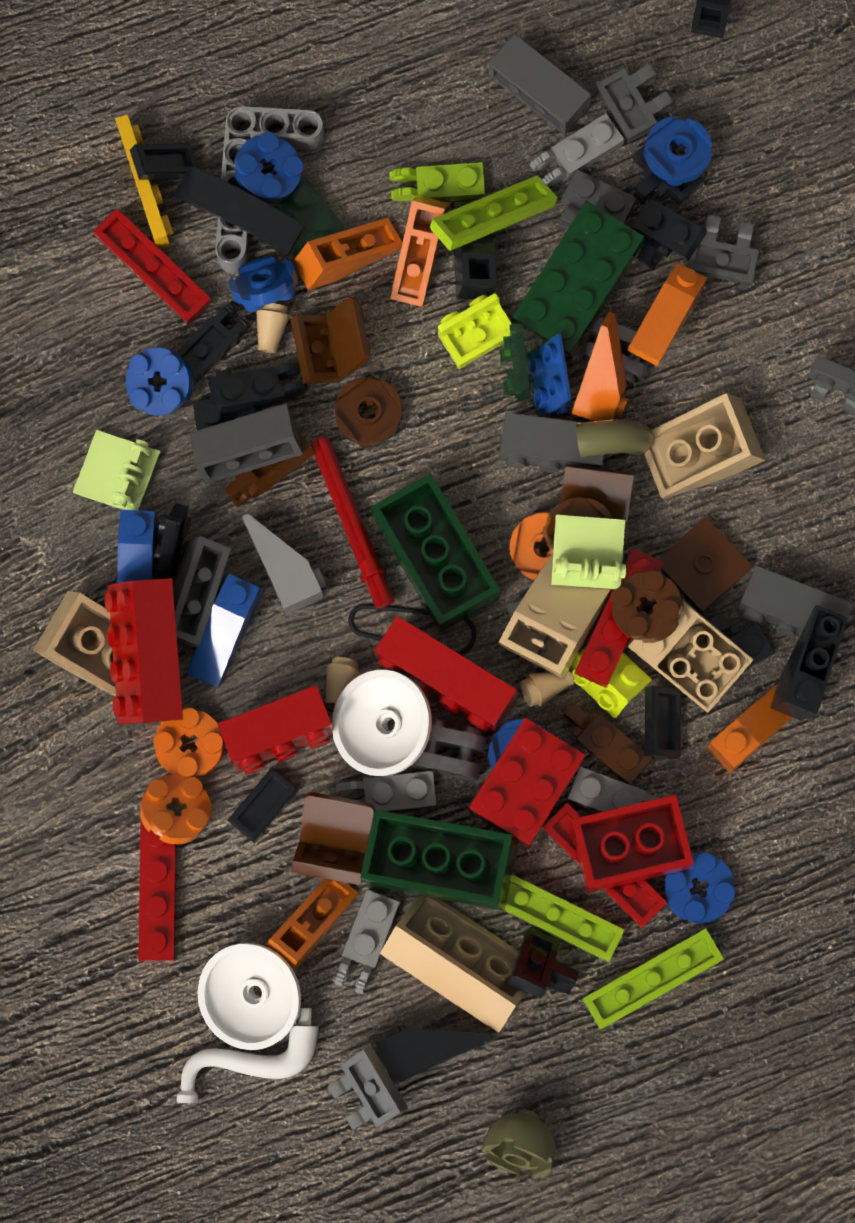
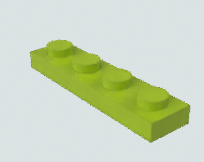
(493, 212)
(562, 919)
(653, 979)

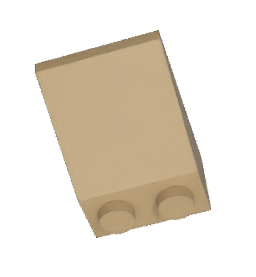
(703, 446)
(79, 640)

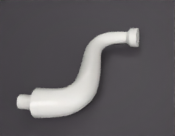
(285, 1065)

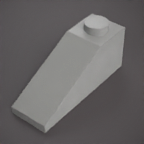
(287, 570)

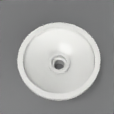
(363, 718)
(234, 1009)

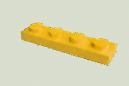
(149, 194)

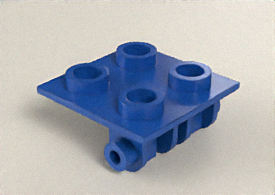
(550, 378)

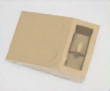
(552, 622)
(695, 658)

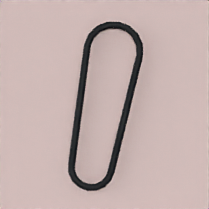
(405, 610)

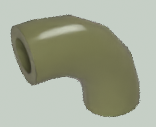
(613, 437)

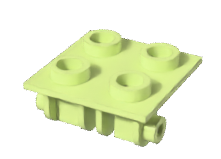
(116, 471)
(588, 552)

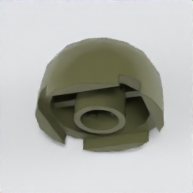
(520, 1142)

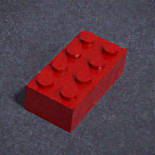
(144, 651)
(447, 675)

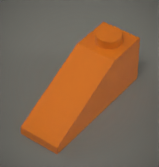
(345, 252)
(418, 252)
(667, 314)
(604, 378)
(748, 733)
(312, 921)

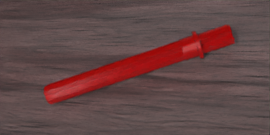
(352, 523)

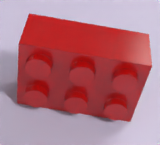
(276, 730)
(526, 782)
(631, 843)

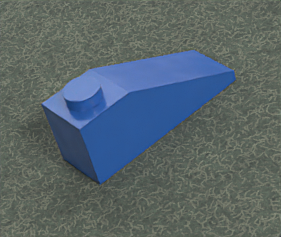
(137, 545)
(224, 630)

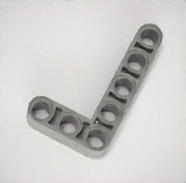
(259, 120)

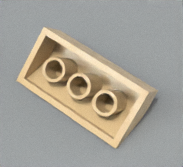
(456, 960)

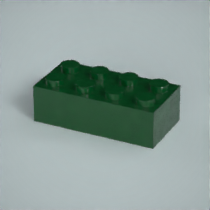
(579, 277)
(435, 552)
(439, 860)

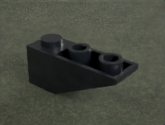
(475, 266)
(810, 665)

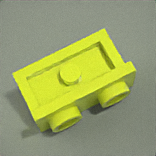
(475, 330)
(622, 688)

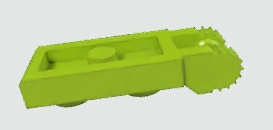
(440, 182)

